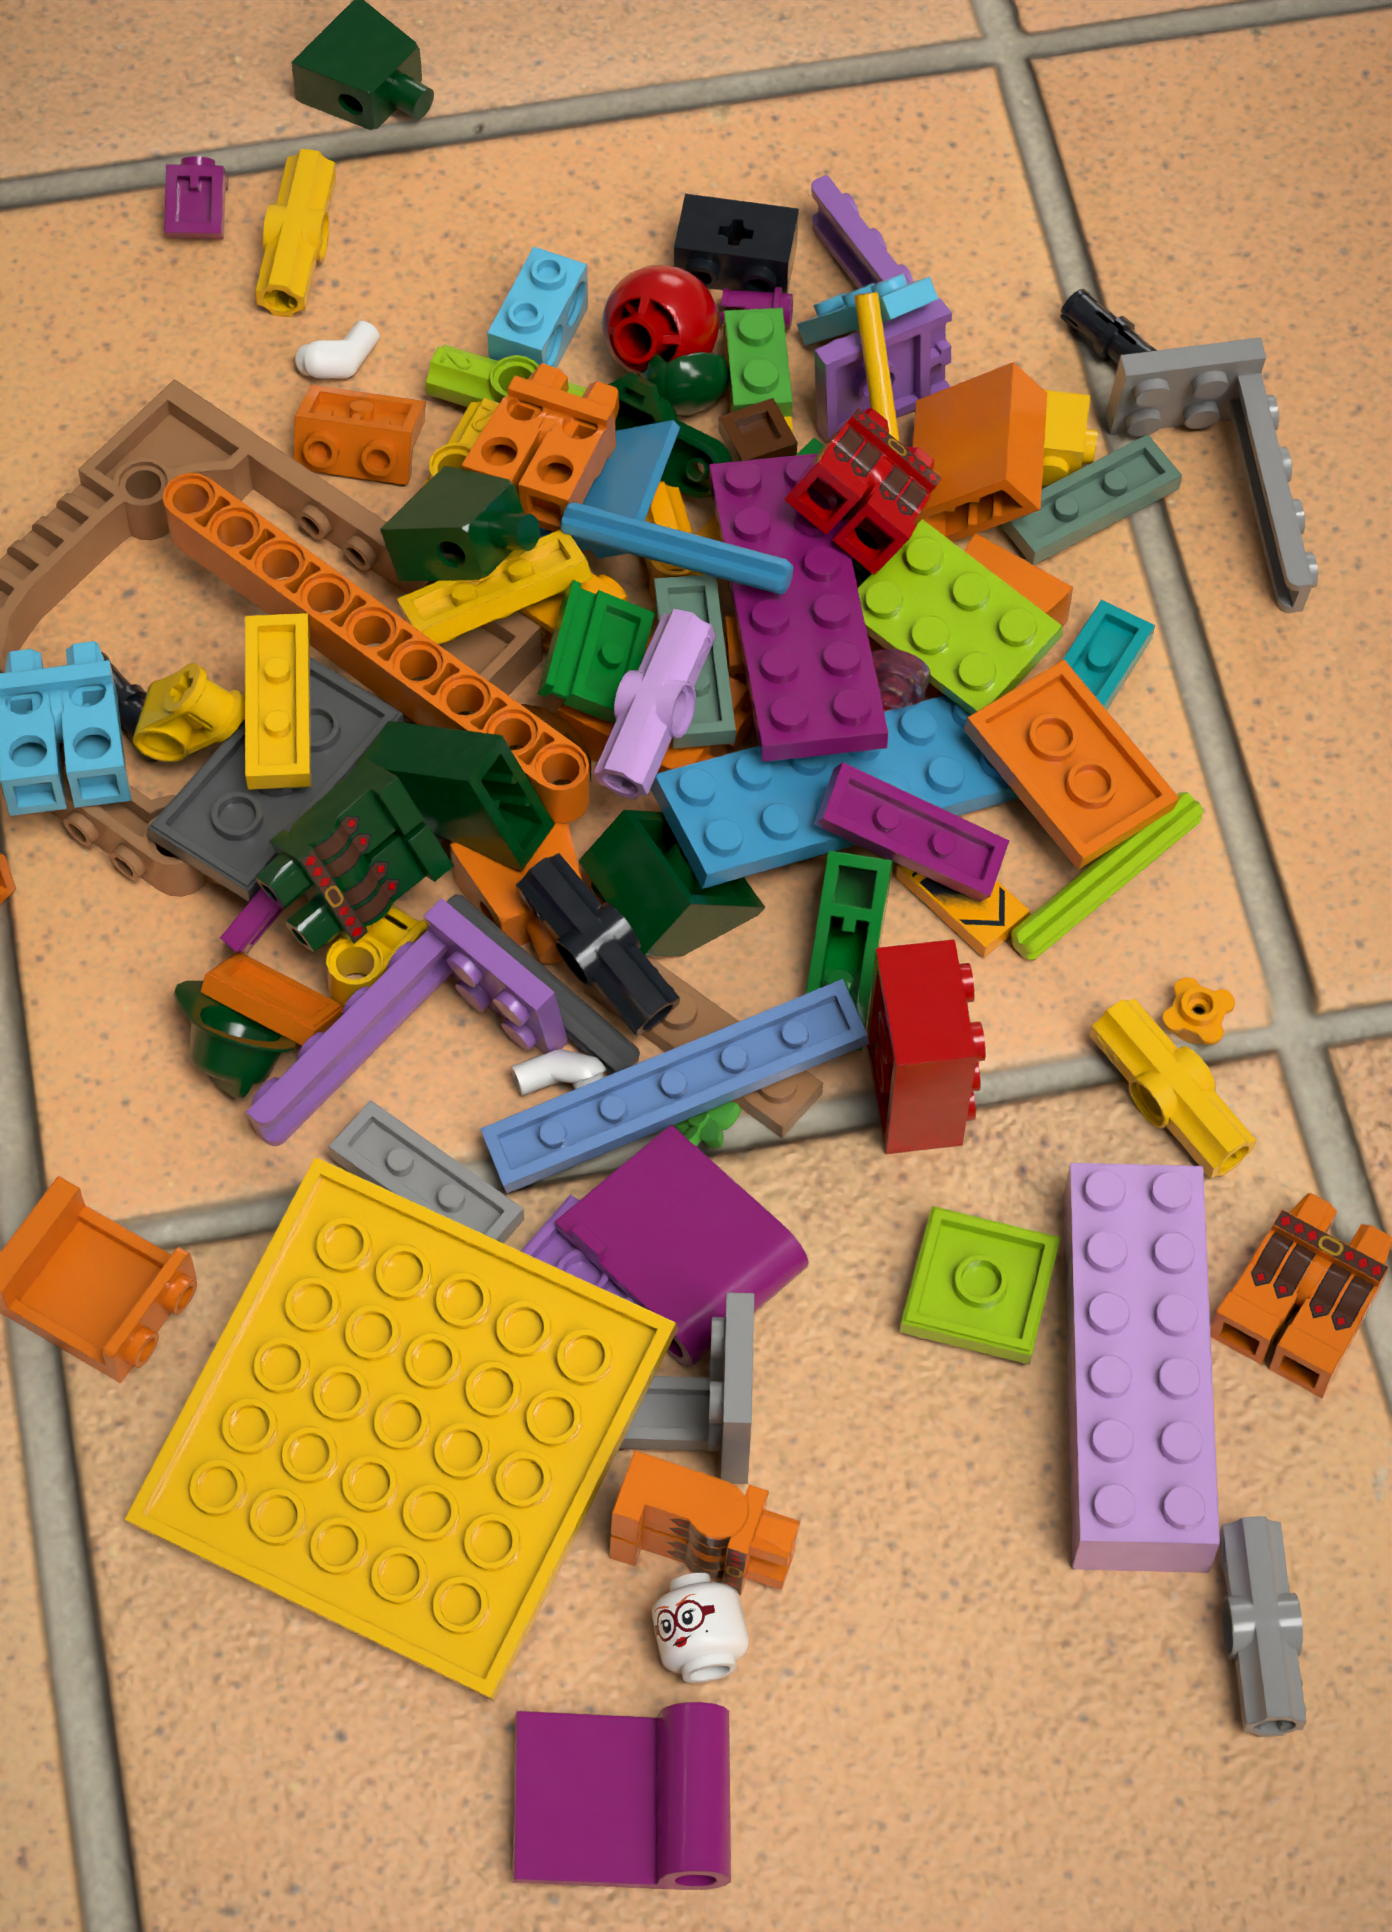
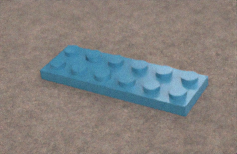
(758, 815)

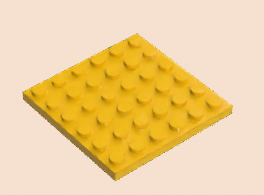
(403, 1427)

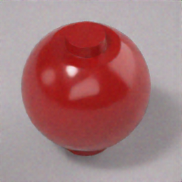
(658, 313)

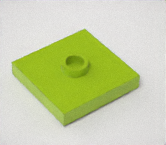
(980, 1285)

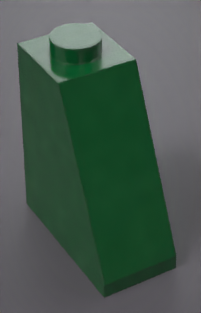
(466, 788)

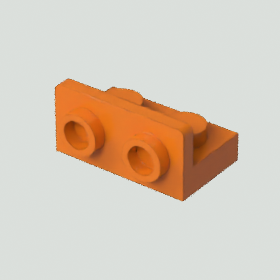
(357, 434)

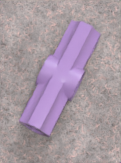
(654, 704)

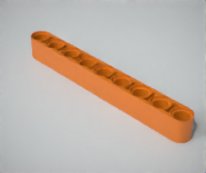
(360, 621)

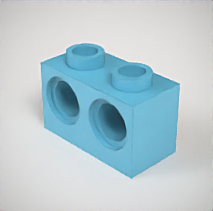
(541, 309)

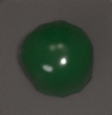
(689, 381)

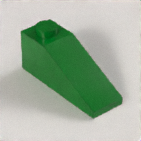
(850, 925)

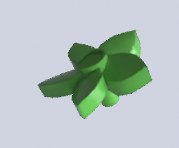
(709, 1125)

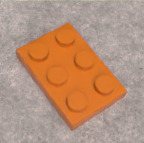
(1071, 764)

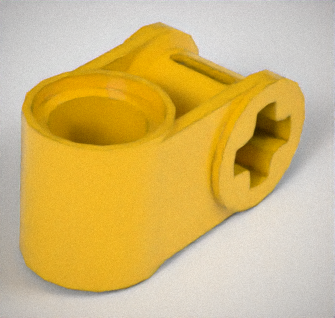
(186, 715)
(370, 953)

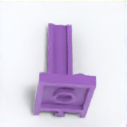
(913, 341)
(449, 947)

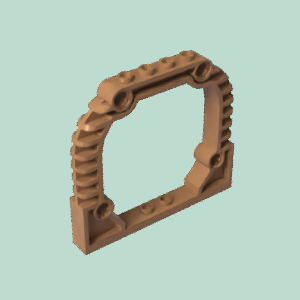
(166, 439)

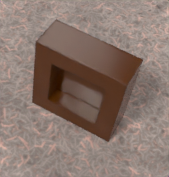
(757, 432)

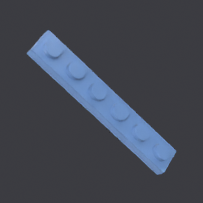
(675, 1086)

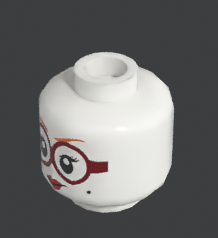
(700, 1628)

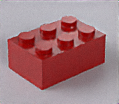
(923, 1045)

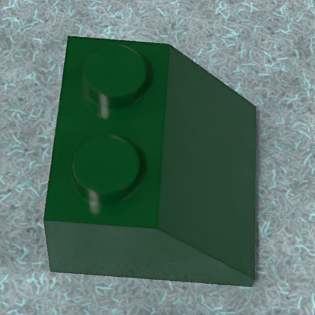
(654, 888)

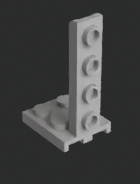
(1219, 384)
(703, 1410)

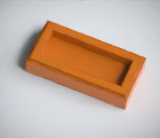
(270, 998)

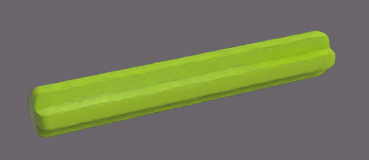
(1103, 879)

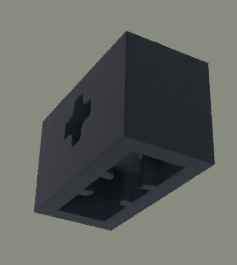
(737, 243)

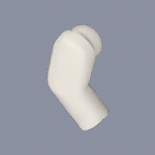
(337, 357)
(556, 1068)

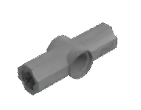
(1262, 1627)

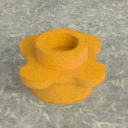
(1195, 1027)

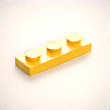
(521, 579)
(277, 701)

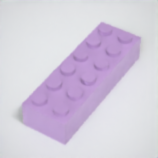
(1139, 1369)

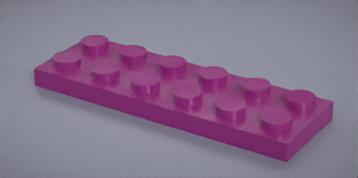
(804, 648)

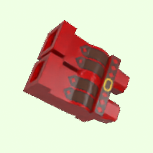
(873, 475)

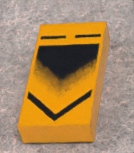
(978, 923)

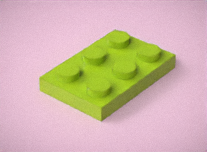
(956, 619)

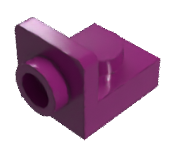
(195, 199)

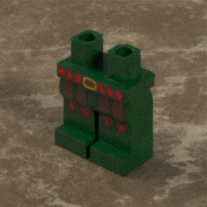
(351, 857)

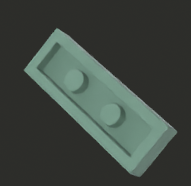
(1094, 499)
(713, 714)

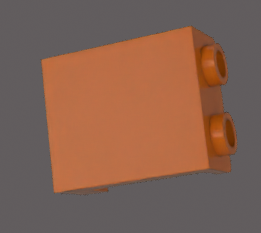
(91, 1283)

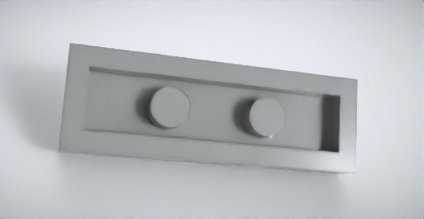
(407, 1164)

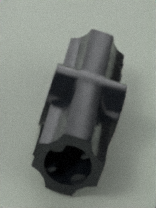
(597, 944)

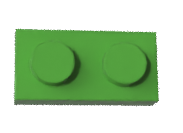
(757, 358)

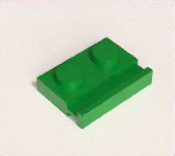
(593, 649)

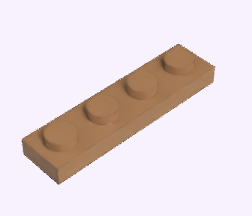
(696, 1016)

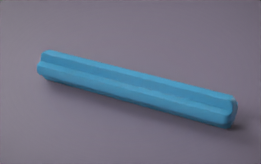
(677, 548)

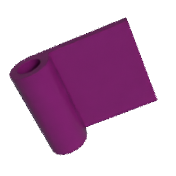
(682, 1238)
(623, 1799)

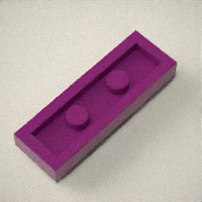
(911, 832)

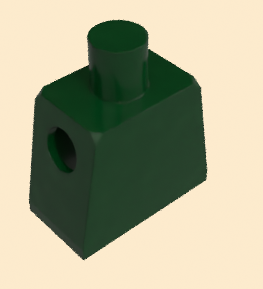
(362, 70)
(458, 528)

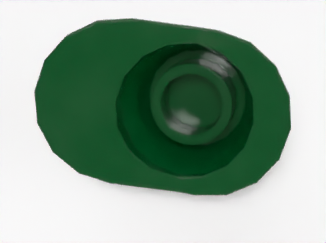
(227, 1043)

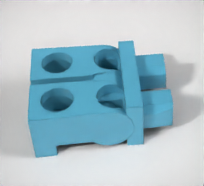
(57, 706)

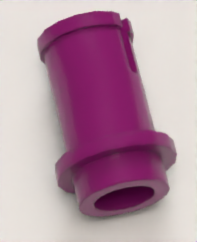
(758, 300)

